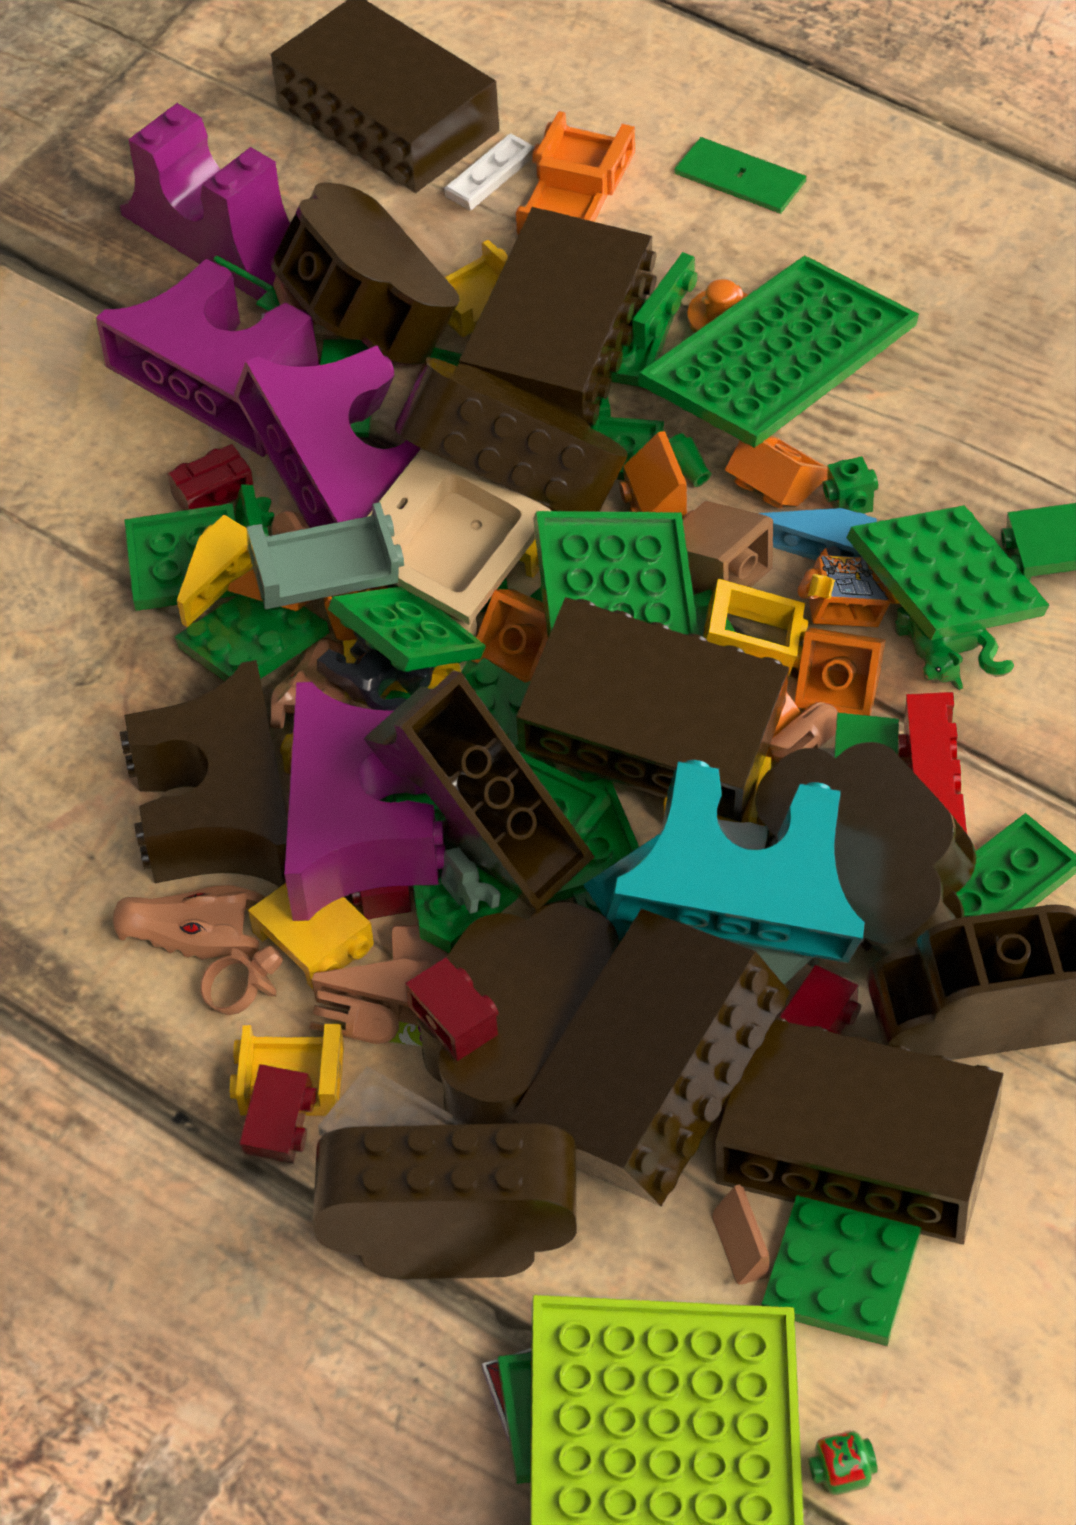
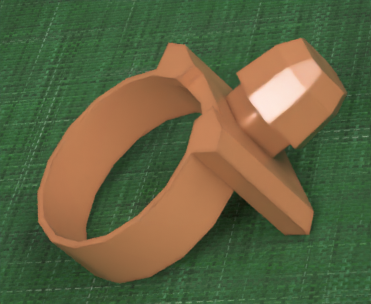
(265, 961)

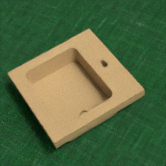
(456, 533)

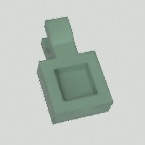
(461, 881)

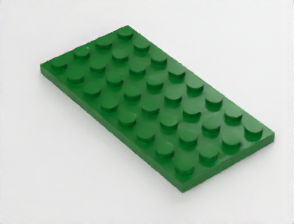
(778, 350)

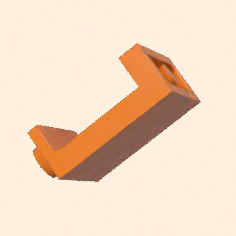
(588, 148)
(567, 189)

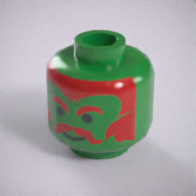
(843, 1462)

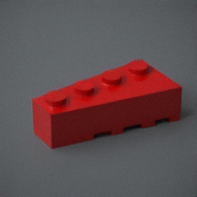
(931, 748)

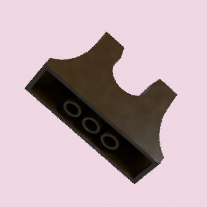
(227, 753)
(483, 788)

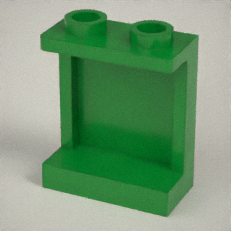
(1042, 539)

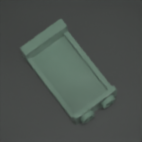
(324, 559)

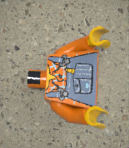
(844, 591)

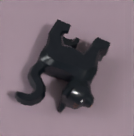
(370, 675)

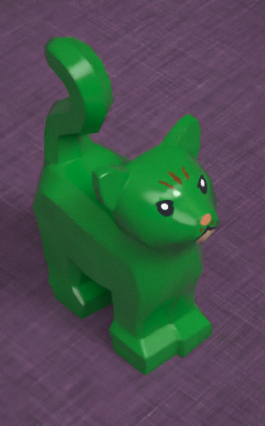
(942, 655)

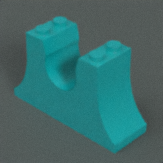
(758, 898)

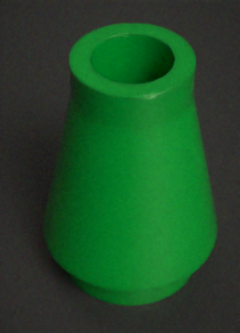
(690, 459)

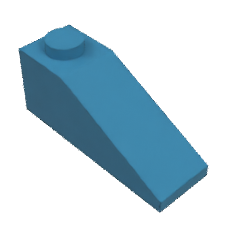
(812, 531)

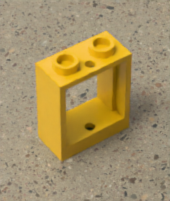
(759, 607)

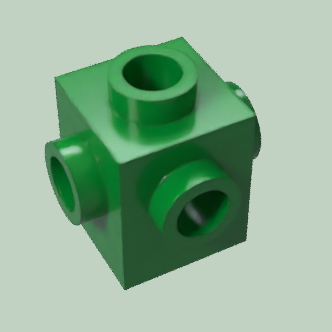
(851, 485)

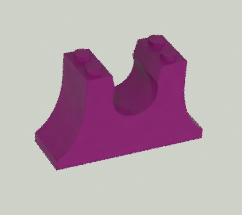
(204, 208)
(192, 356)
(307, 432)
(336, 825)

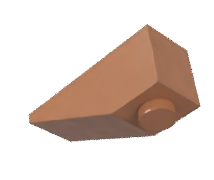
(375, 983)

